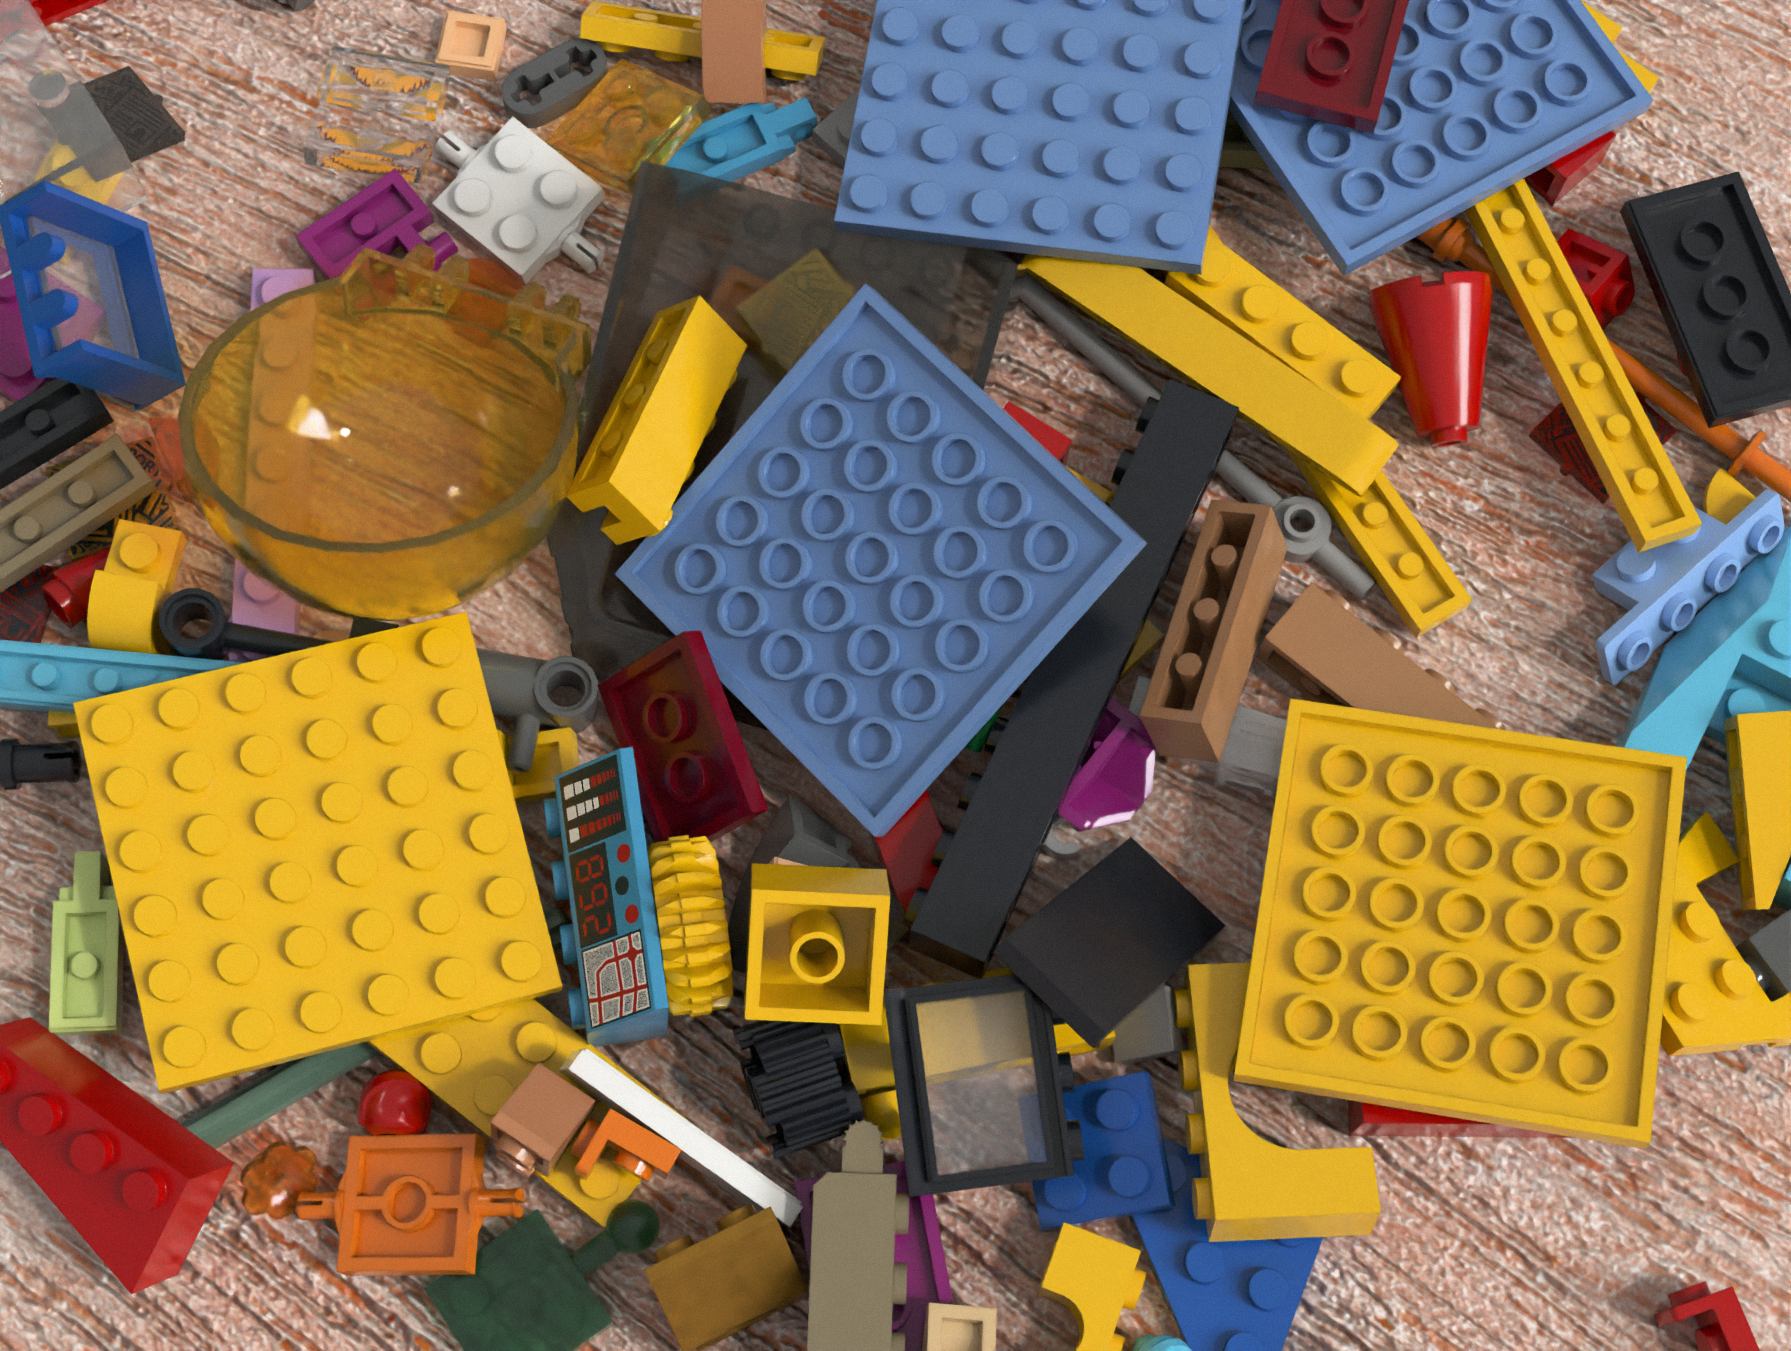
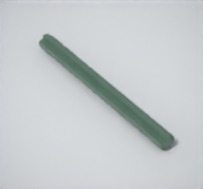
(296, 1080)

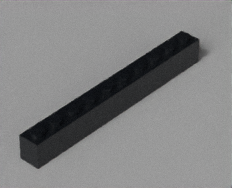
(1067, 693)

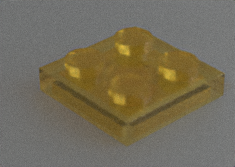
(628, 121)

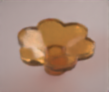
(277, 1179)

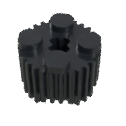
(797, 1082)

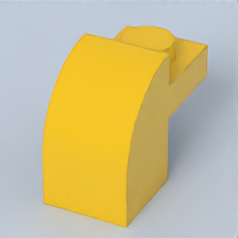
(134, 588)

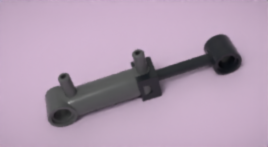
(514, 683)

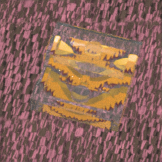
(377, 114)

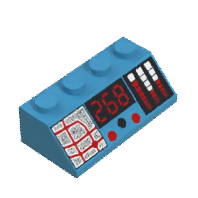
(609, 900)

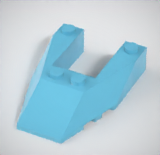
(1722, 666)

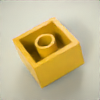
(816, 944)

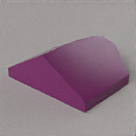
(1113, 774)

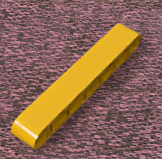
(1223, 366)

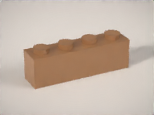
(1214, 631)
(1347, 664)

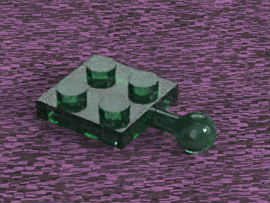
(533, 1290)

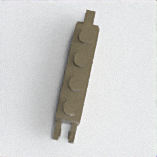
(854, 1250)

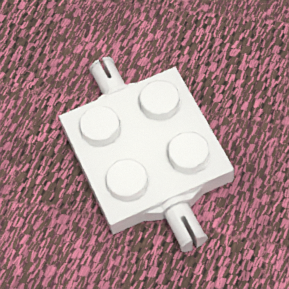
(519, 200)

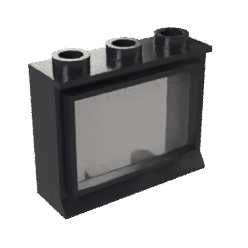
(980, 1086)

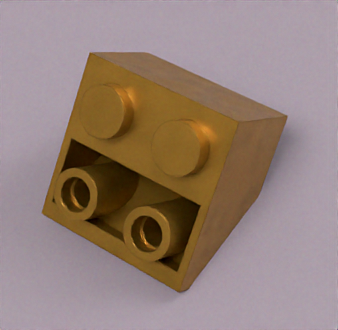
(726, 1279)

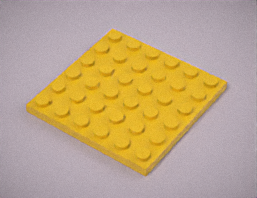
(315, 851)
(1465, 923)

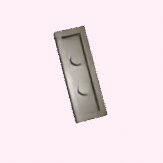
(69, 508)

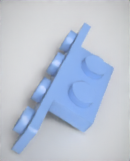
(1677, 580)

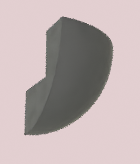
(807, 839)

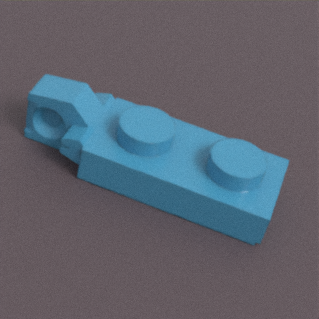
(746, 140)

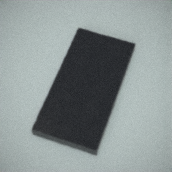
(1717, 294)
(1109, 941)

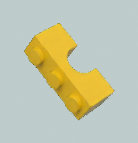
(1094, 1283)

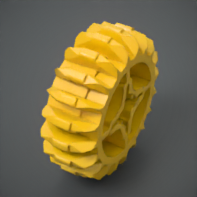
(691, 925)

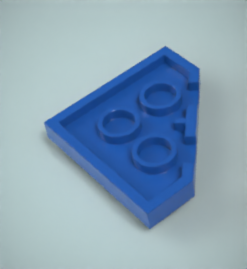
(1225, 1290)

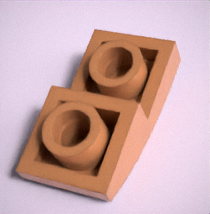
(733, 50)

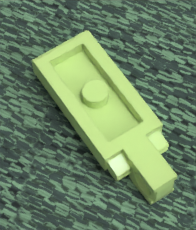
(87, 953)

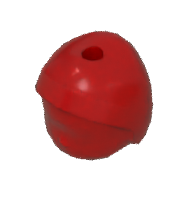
(394, 1104)

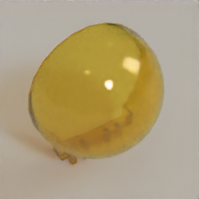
(387, 435)

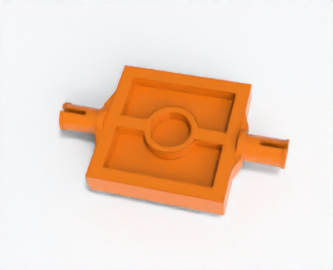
(411, 1205)

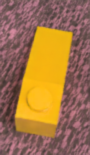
(1761, 801)

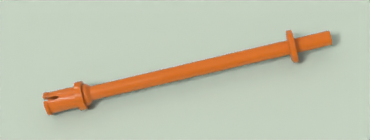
(1455, 243)

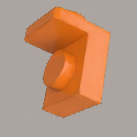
(637, 1148)

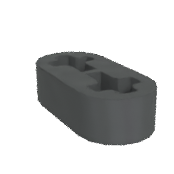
(554, 82)

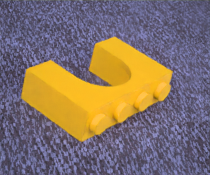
(1245, 1182)

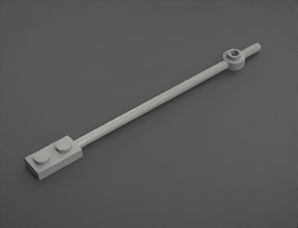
(833, 138)

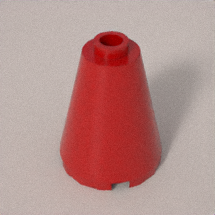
(1438, 347)

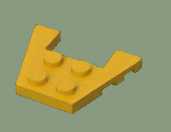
(1709, 987)

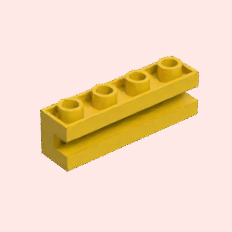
(658, 420)

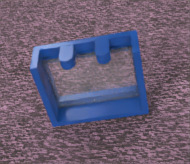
(90, 295)

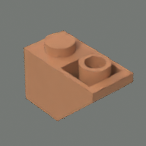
(539, 1122)

